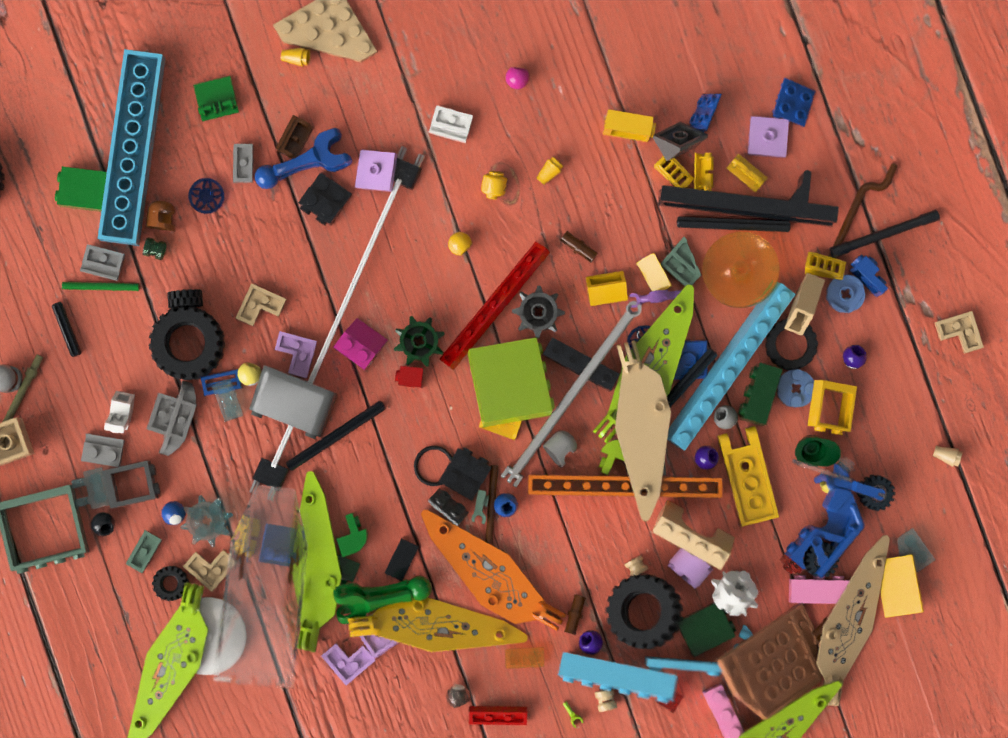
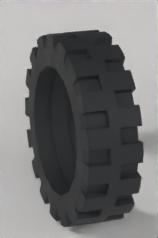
(781, 362)

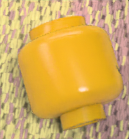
(494, 184)

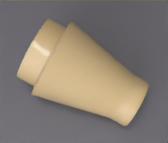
(948, 455)

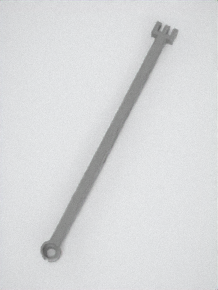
(571, 395)

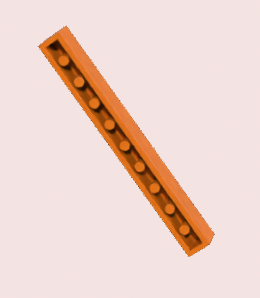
(621, 486)

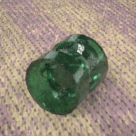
(155, 249)

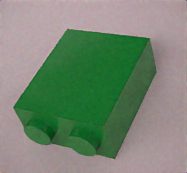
(80, 188)

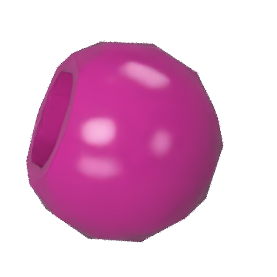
(517, 77)

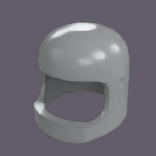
(8, 378)
(559, 446)

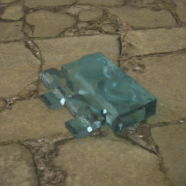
(96, 489)

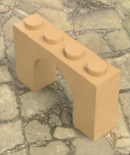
(671, 527)

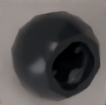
(103, 524)

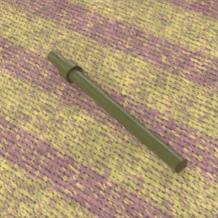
(31, 374)

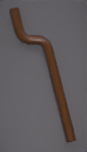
(858, 199)
(491, 511)

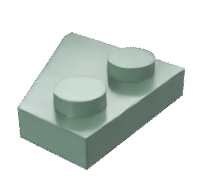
(682, 264)

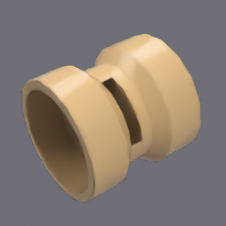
(604, 695)

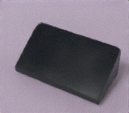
(401, 559)

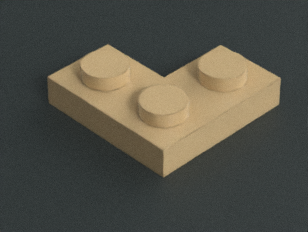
(258, 299)
(962, 326)
(208, 574)

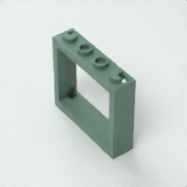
(41, 562)

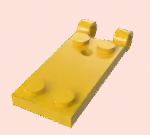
(751, 486)

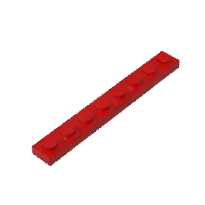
(494, 305)

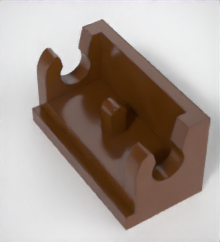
(294, 137)

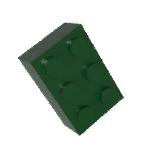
(759, 394)

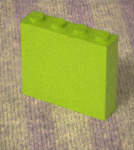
(510, 382)

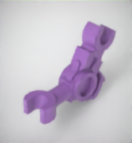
(655, 296)

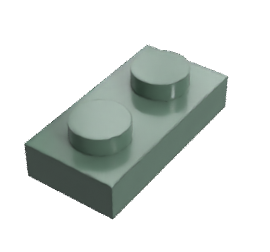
(144, 551)

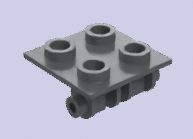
(446, 505)

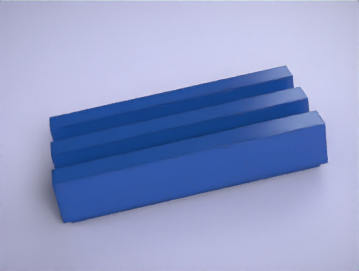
(218, 375)

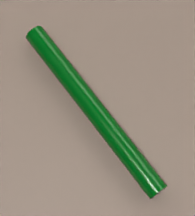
(100, 286)

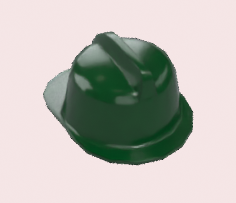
(817, 451)

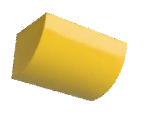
(606, 288)

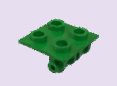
(216, 98)

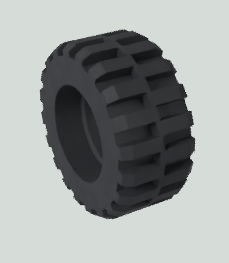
(168, 324)
(620, 604)

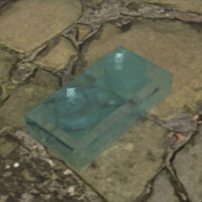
(227, 400)

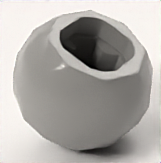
(725, 417)

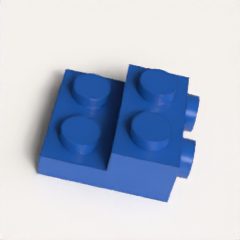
(865, 270)

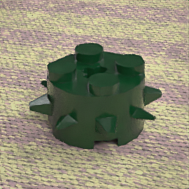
(417, 330)

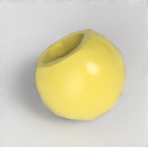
(249, 374)

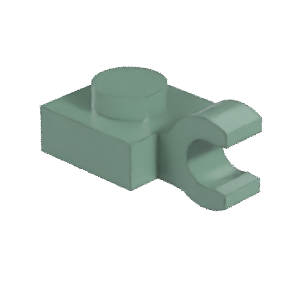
(482, 500)

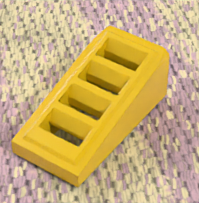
(658, 166)
(823, 272)

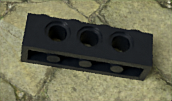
(576, 362)

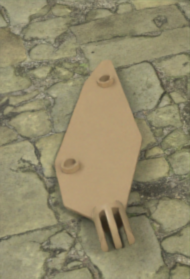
(642, 428)

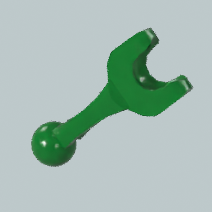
(363, 600)

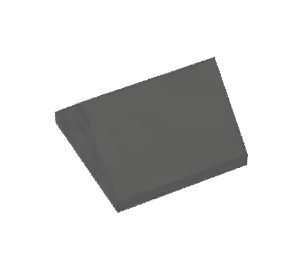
(678, 140)

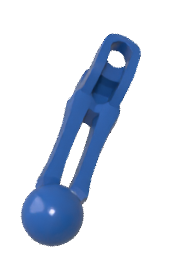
(318, 156)

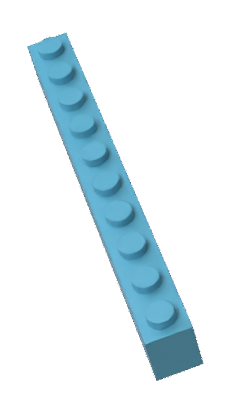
(728, 367)

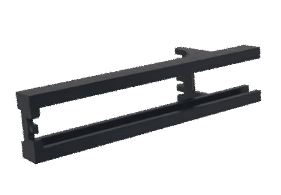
(794, 210)

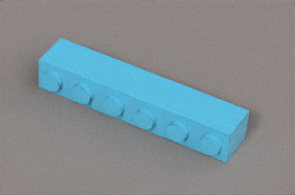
(618, 676)

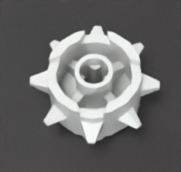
(735, 592)

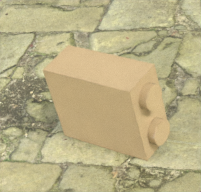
(804, 304)

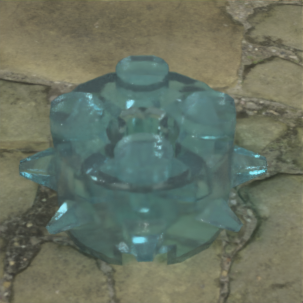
(197, 514)

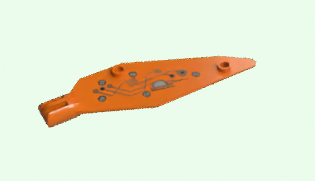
(490, 574)

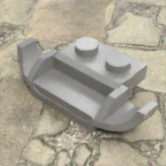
(173, 417)

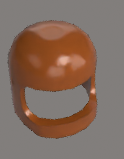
(160, 216)

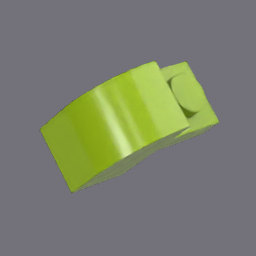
(613, 451)

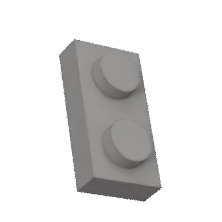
(243, 163)

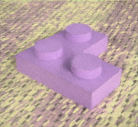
(302, 352)
(348, 667)

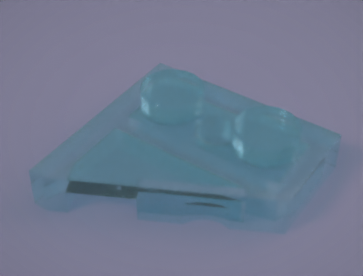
(911, 543)

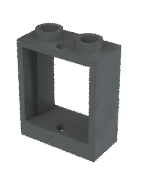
(111, 487)

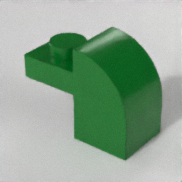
(356, 540)

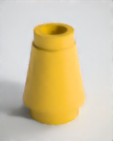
(296, 56)
(550, 170)

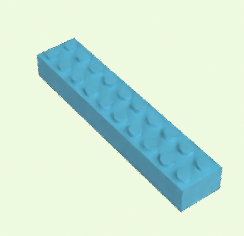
(131, 147)

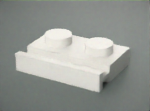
(450, 124)

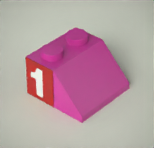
(360, 344)

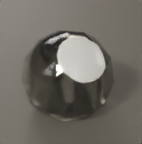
(457, 696)

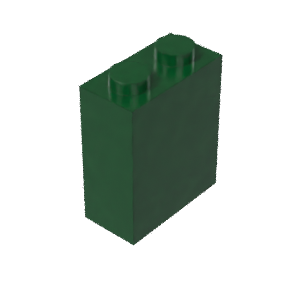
(706, 629)

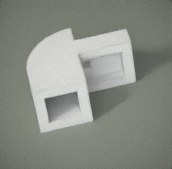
(120, 412)

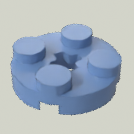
(855, 289)
(785, 386)

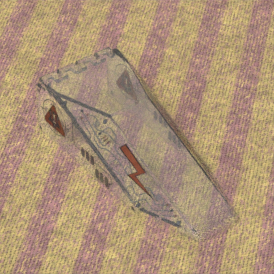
(263, 591)

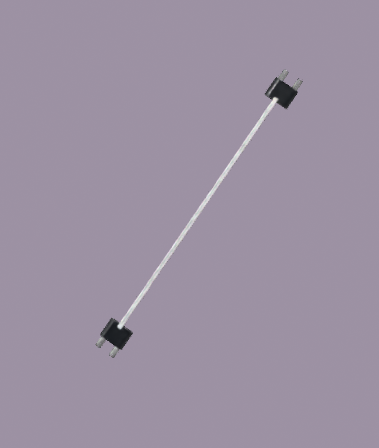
(405, 175)

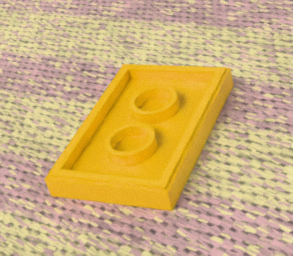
(900, 587)

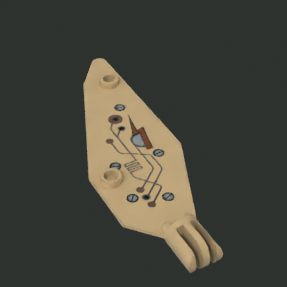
(852, 618)

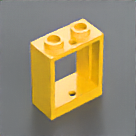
(629, 125)
(846, 409)

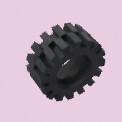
(185, 298)
(158, 583)

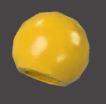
(459, 243)

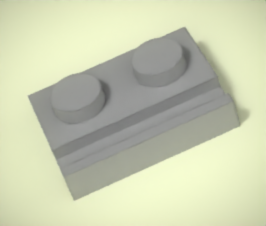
(102, 262)
(103, 450)

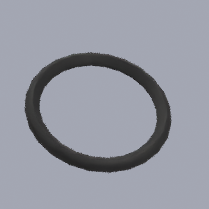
(417, 460)

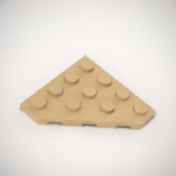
(327, 28)

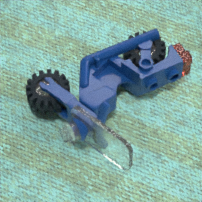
(843, 518)

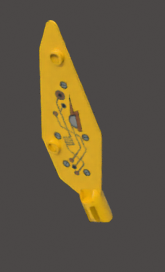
(435, 626)

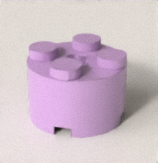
(690, 567)

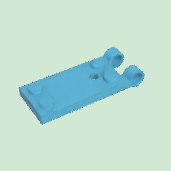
(658, 663)

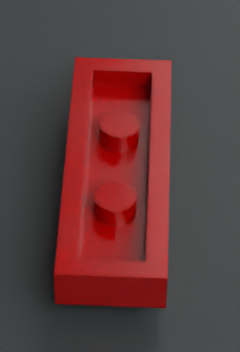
(497, 715)

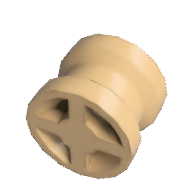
(636, 566)

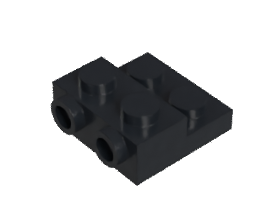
(324, 199)
(465, 473)

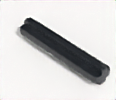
(66, 329)

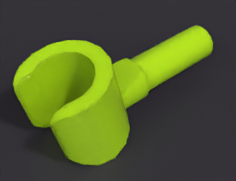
(572, 714)

